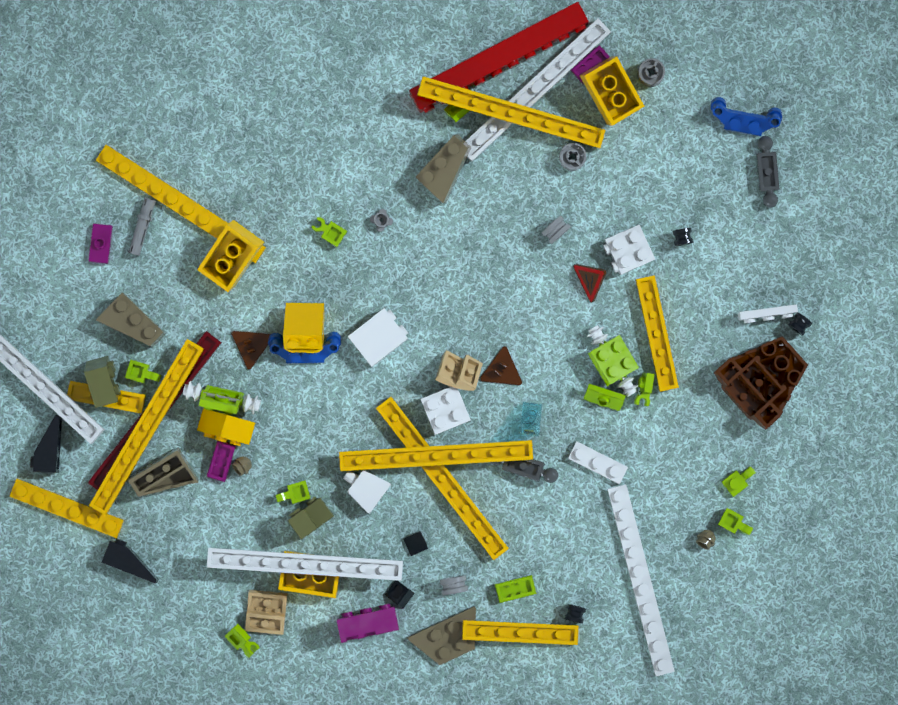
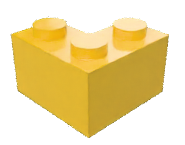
(225, 427)

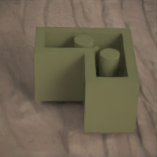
(99, 377)
(310, 518)

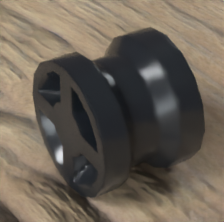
(683, 236)
(800, 323)
(575, 613)

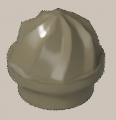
(242, 465)
(706, 539)

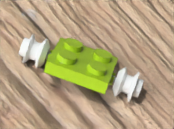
(613, 360)
(221, 399)

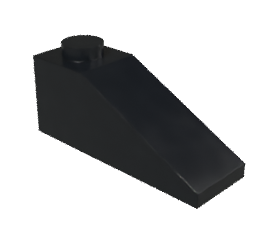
(47, 453)
(125, 559)

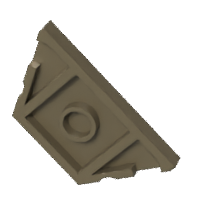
(444, 640)

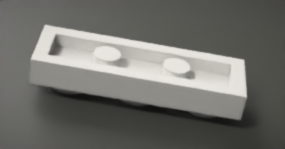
(768, 313)
(598, 462)

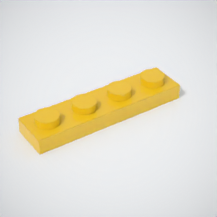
(126, 401)

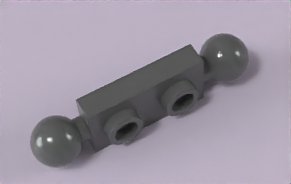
(767, 171)
(529, 469)

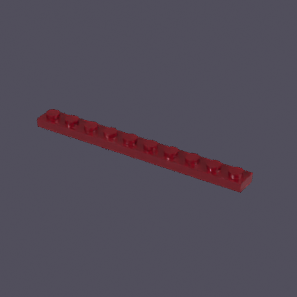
(210, 345)

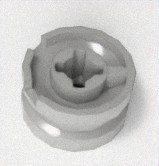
(651, 64)
(572, 148)
(556, 229)
(453, 585)

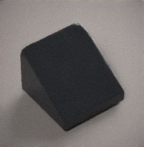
(415, 543)
(399, 594)

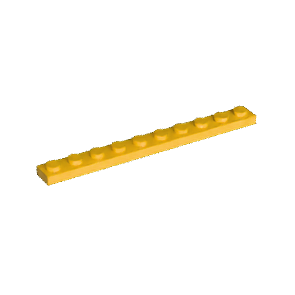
(511, 112)
(164, 193)
(146, 427)
(436, 455)
(444, 481)

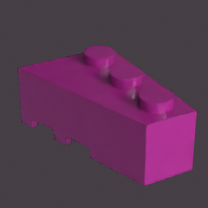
(367, 622)

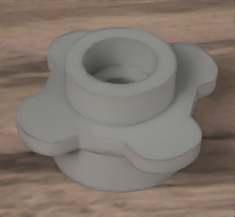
(381, 215)

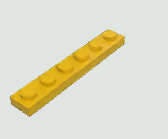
(657, 333)
(66, 508)
(520, 632)

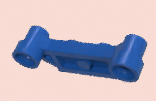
(744, 121)
(330, 346)

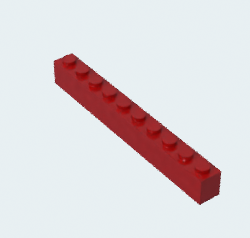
(509, 52)

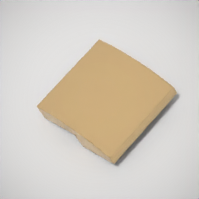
(459, 372)
(266, 612)

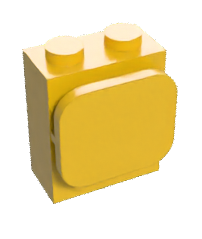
(304, 327)

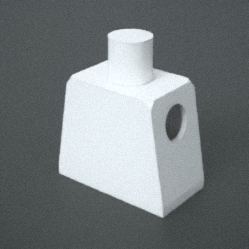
(366, 489)

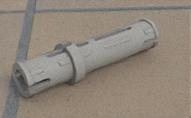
(142, 225)

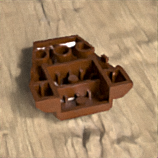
(762, 380)

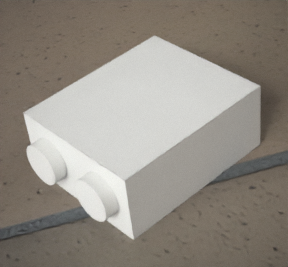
(379, 337)

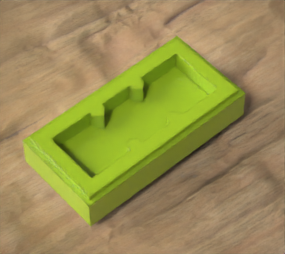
(604, 397)
(515, 588)

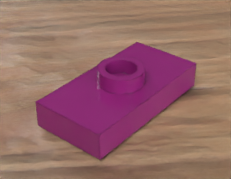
(592, 59)
(100, 243)
(221, 461)

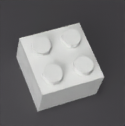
(445, 410)

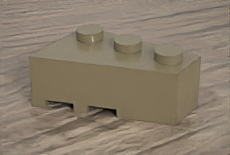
(443, 169)
(131, 320)
(163, 474)

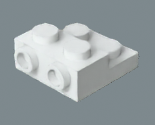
(628, 250)

